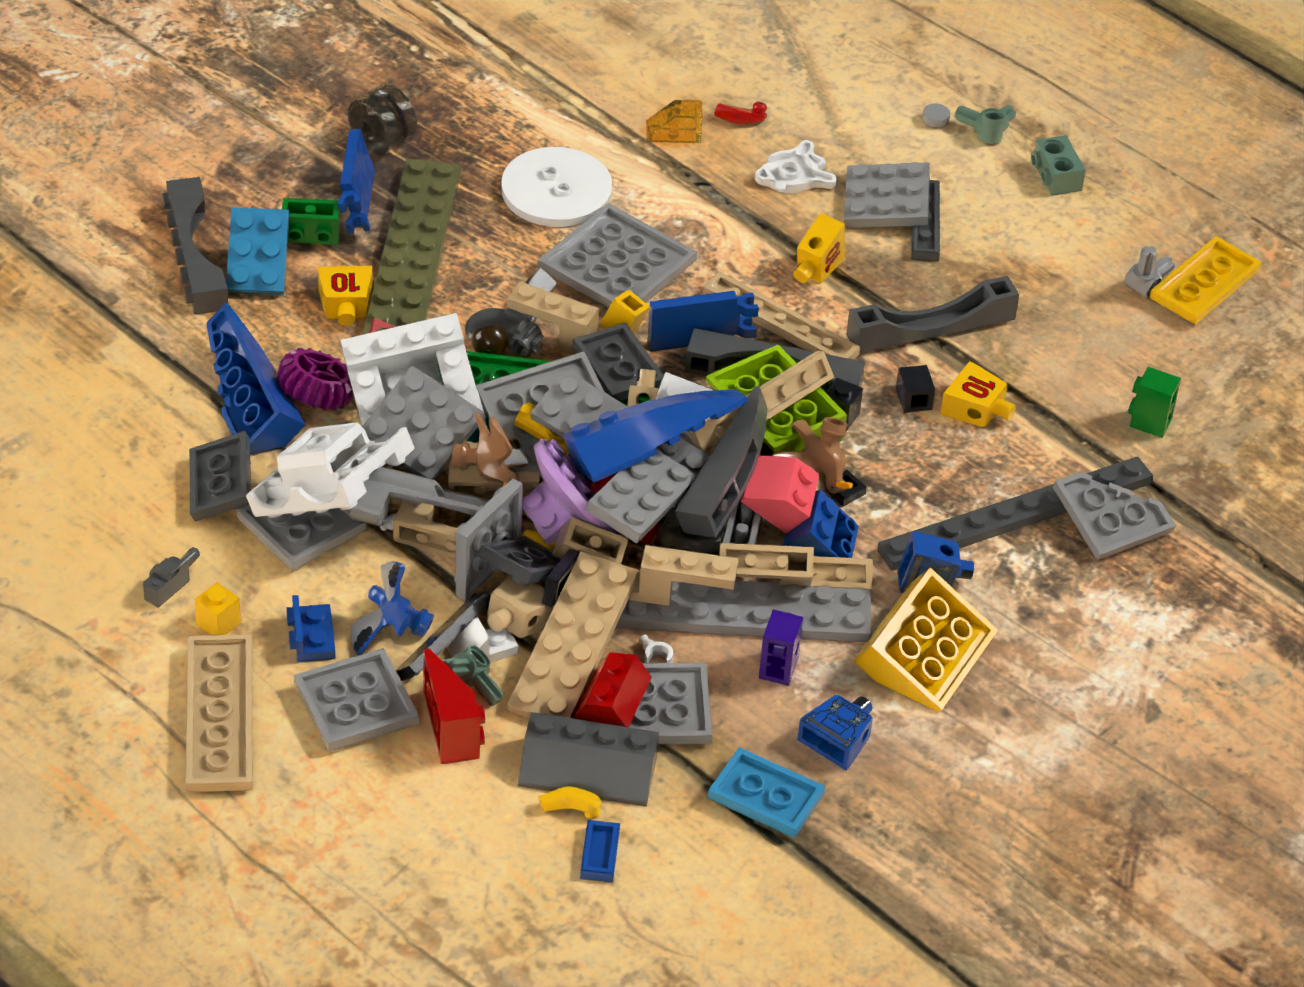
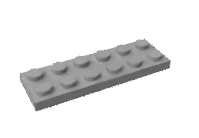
(577, 401)

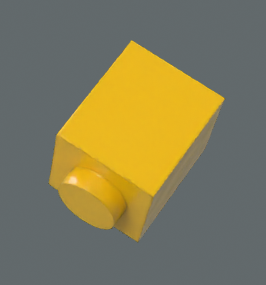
(625, 309)
(217, 610)

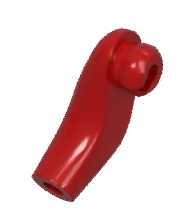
(742, 115)

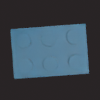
(257, 251)
(766, 792)

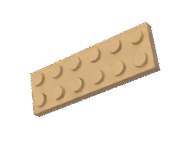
(574, 638)
(219, 713)

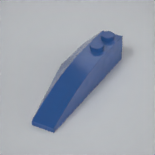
(250, 385)
(634, 432)

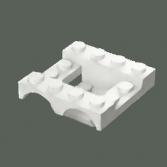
(382, 358)
(307, 466)

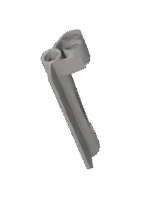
(391, 483)

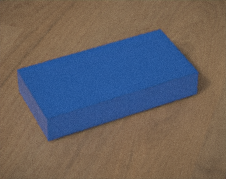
(600, 851)

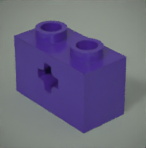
(780, 647)

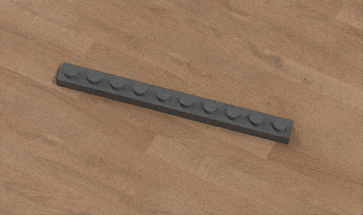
(1013, 512)

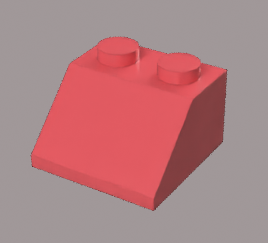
(781, 491)

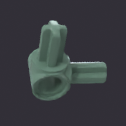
(989, 123)
(473, 669)

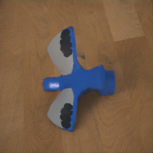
(393, 611)

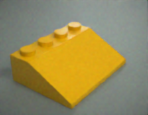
(926, 642)

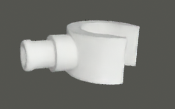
(655, 649)

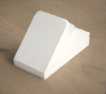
(494, 644)

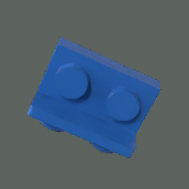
(312, 631)

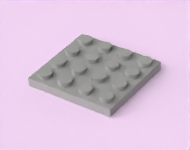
(616, 255)
(507, 395)

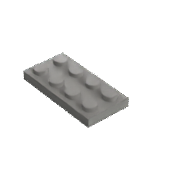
(641, 495)

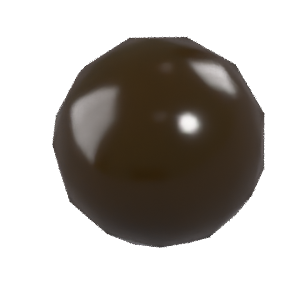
(490, 340)

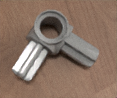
(1148, 272)

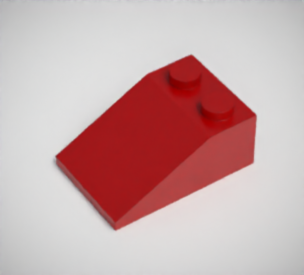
(452, 712)

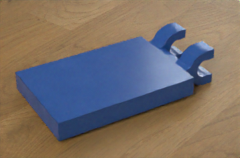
(356, 182)
(674, 319)

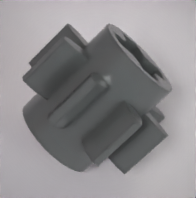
(525, 338)

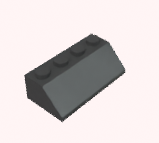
(590, 756)

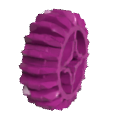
(315, 379)

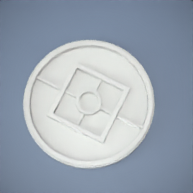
(556, 186)

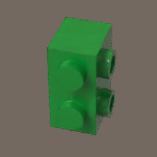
(313, 221)
(1154, 401)

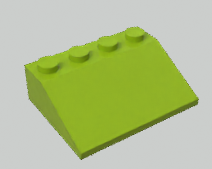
(758, 370)

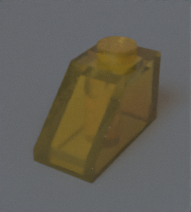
(676, 123)

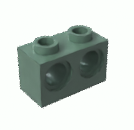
(1058, 165)

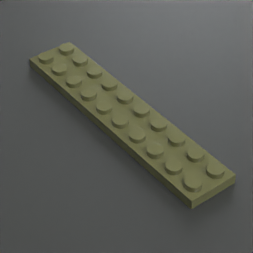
(414, 243)

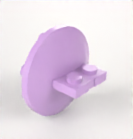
(560, 495)

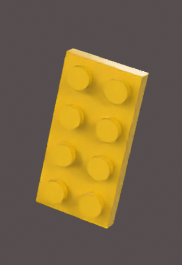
(1205, 280)

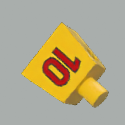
(820, 249)
(345, 292)
(976, 397)

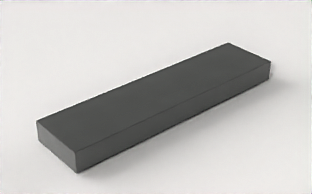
(926, 238)

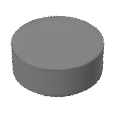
(936, 115)

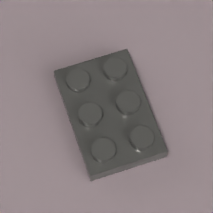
(616, 359)
(219, 476)
(521, 558)

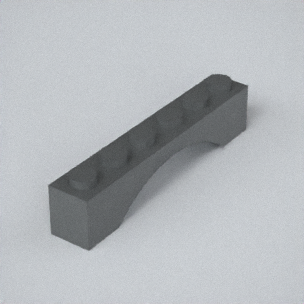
(204, 280)
(984, 305)
(714, 351)

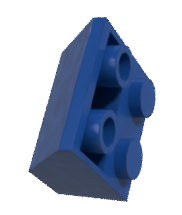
(826, 530)

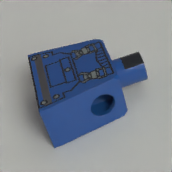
(935, 553)
(837, 729)

